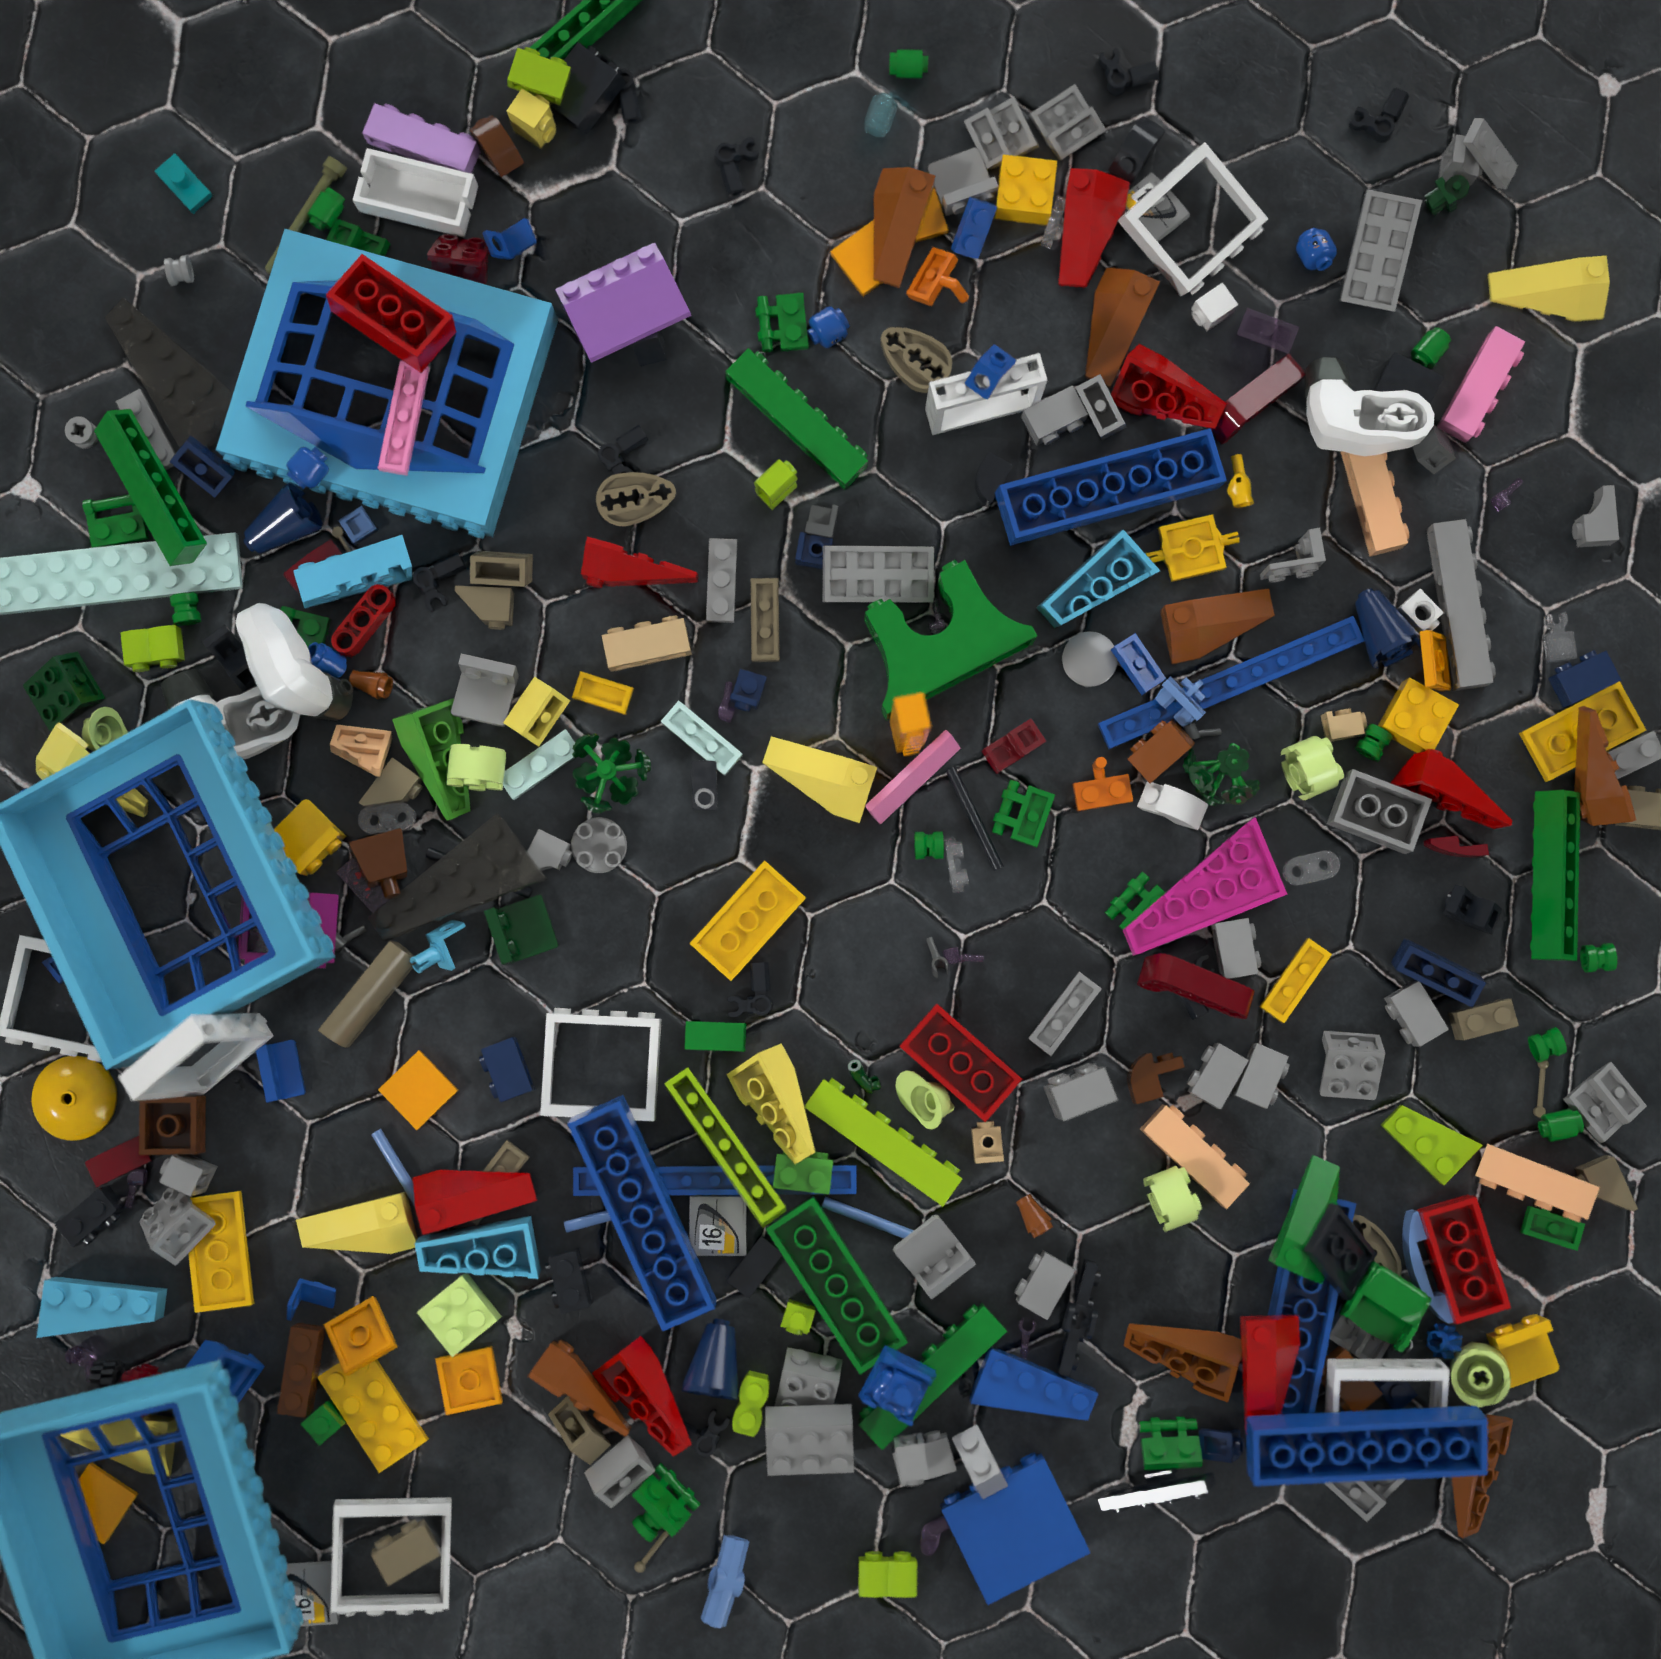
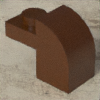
(496, 145)
(1144, 1073)

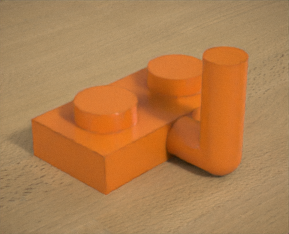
(935, 275)
(1102, 790)

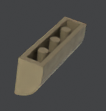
(368, 995)

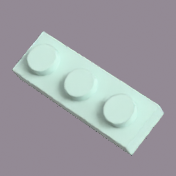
(701, 737)
(539, 765)

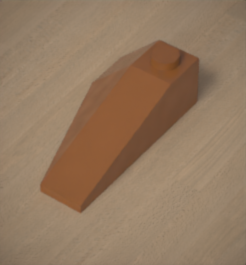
(898, 215)
(1116, 316)
(1207, 623)
(1595, 778)
(1200, 1356)
(564, 1373)
(1471, 1491)

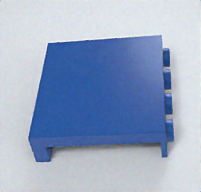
(1016, 1531)

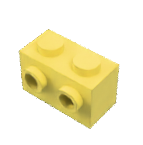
(532, 118)
(536, 711)

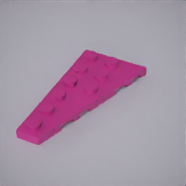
(1221, 886)

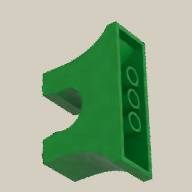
(933, 663)

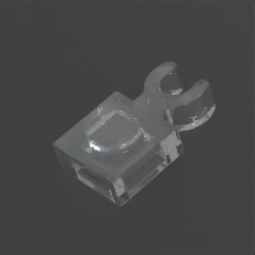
(1054, 228)
(1559, 644)

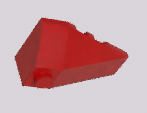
(1091, 213)
(1161, 389)
(612, 566)
(1448, 786)
(459, 1196)
(1268, 1361)
(640, 1384)

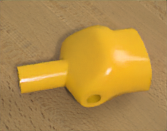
(1240, 485)

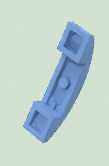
(1411, 1233)

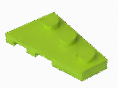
(1430, 1143)

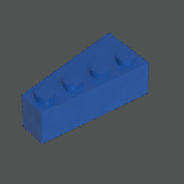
(1025, 1386)

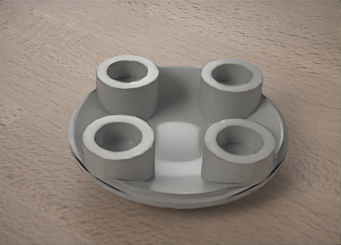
(1089, 659)
(599, 845)

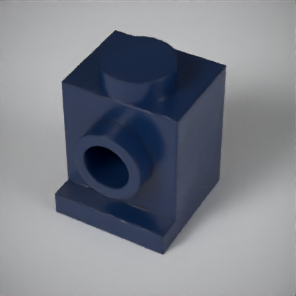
(804, 552)

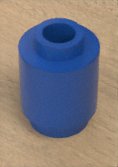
(327, 659)

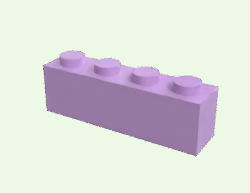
(418, 140)

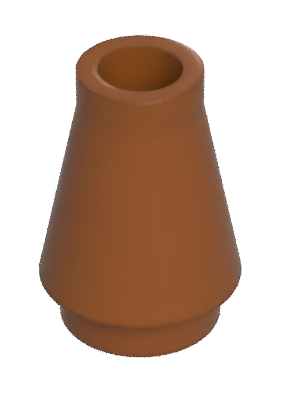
(373, 683)
(1034, 1217)

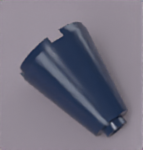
(283, 521)
(1384, 629)
(714, 1363)

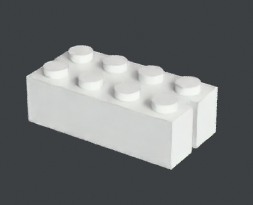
(415, 192)

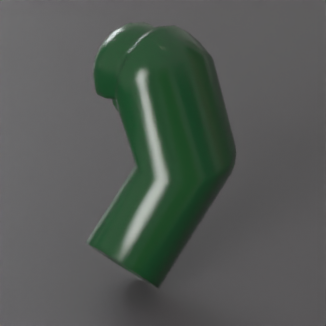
(861, 1078)

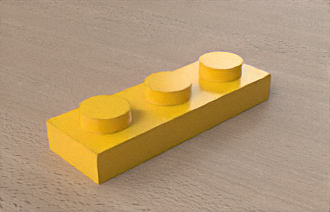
(1295, 980)

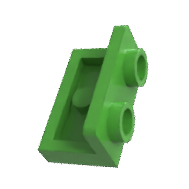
(807, 1176)

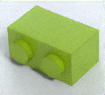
(539, 75)

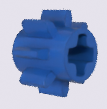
(1444, 1341)

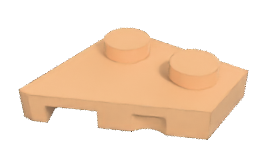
(362, 747)

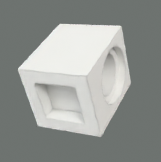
(1214, 307)
(1422, 601)

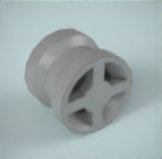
(178, 270)
(86, 437)

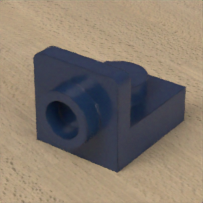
(748, 690)
(1396, 1393)
(1221, 1445)

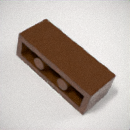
(301, 1370)

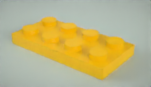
(1554, 740)
(747, 920)
(221, 1257)
(374, 1412)

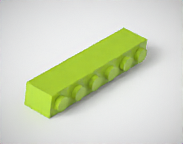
(884, 1142)
(725, 1147)

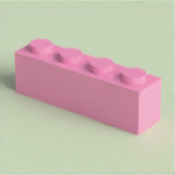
(1481, 384)

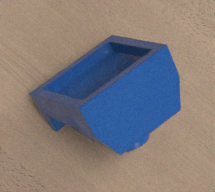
(241, 1368)
(897, 1384)

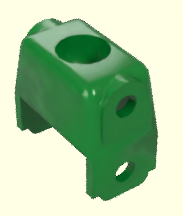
(1387, 1306)

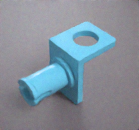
(438, 950)

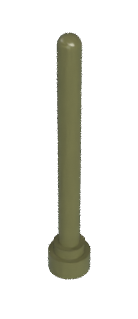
(332, 171)

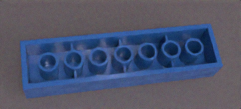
(1110, 486)
(642, 1212)
(1316, 1309)
(1366, 1445)

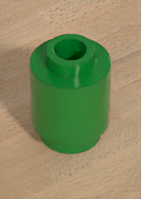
(908, 63)
(326, 209)
(1431, 348)
(1560, 1125)

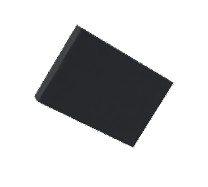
(1340, 1252)

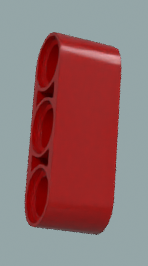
(365, 606)

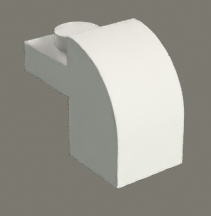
(1173, 804)

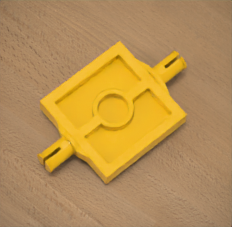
(1192, 548)

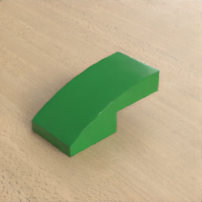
(355, 237)
(715, 1036)

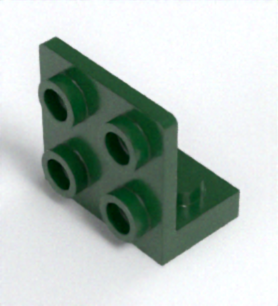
(62, 688)
(521, 930)

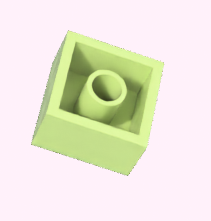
(459, 1314)

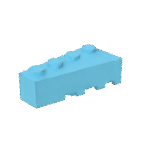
(354, 572)

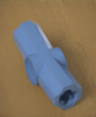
(725, 1581)

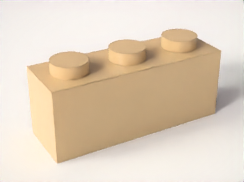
(646, 643)

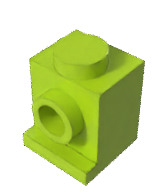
(798, 1317)

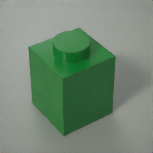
(324, 1422)

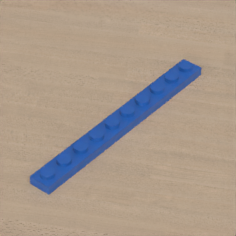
(1237, 679)
(713, 1181)

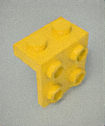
(308, 837)
(1526, 1349)

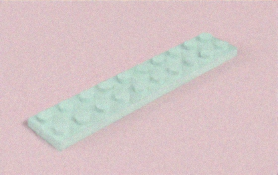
(114, 575)

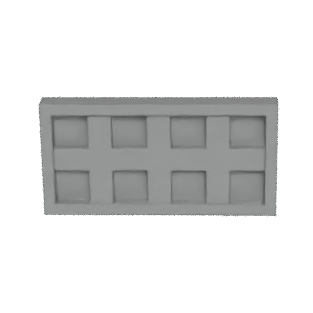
(1380, 250)
(878, 573)

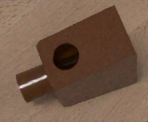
(381, 860)

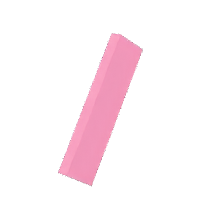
(403, 420)
(912, 777)

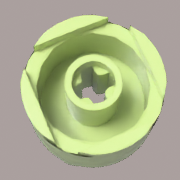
(477, 767)
(1311, 767)
(1172, 1198)
(1483, 1390)

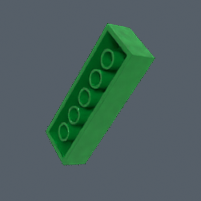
(836, 1283)

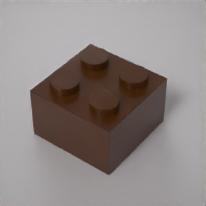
(172, 1126)

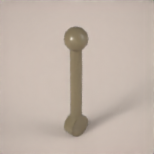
(338, 533)
(1539, 1110)
(640, 1565)

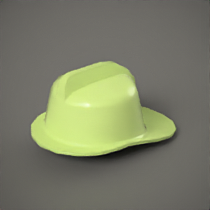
(102, 728)
(923, 1099)

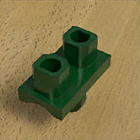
(1447, 194)

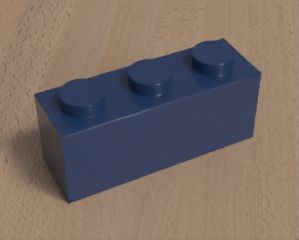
(1438, 972)

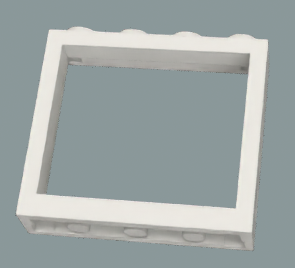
(1154, 250)
(965, 407)
(12, 1000)
(592, 1017)
(157, 1071)
(1387, 1369)
(405, 1603)

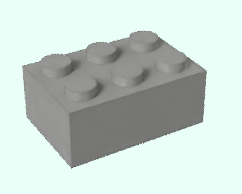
(1379, 811)
(1079, 1092)
(809, 1439)

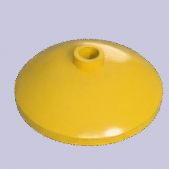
(91, 1092)

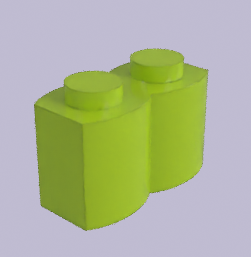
(776, 483)
(152, 647)
(749, 1410)
(887, 1575)

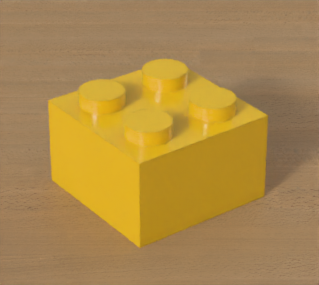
(1025, 189)
(1417, 716)

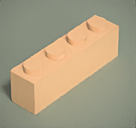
(1376, 502)
(1190, 1151)
(1538, 1182)

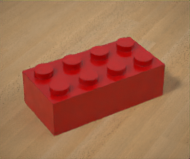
(391, 313)
(960, 1062)
(1463, 1258)

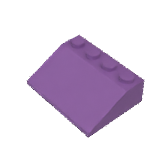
(623, 302)

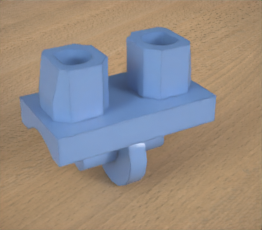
(1172, 690)

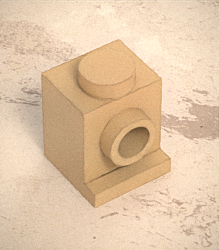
(1343, 724)
(987, 1154)

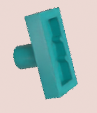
(183, 183)

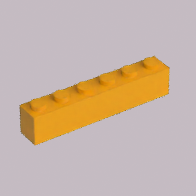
(909, 724)

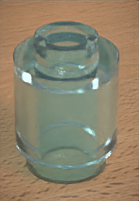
(880, 114)

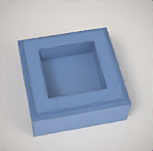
(358, 525)

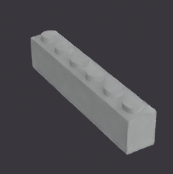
(1459, 600)

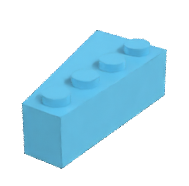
(1105, 574)
(491, 1248)
(89, 1305)

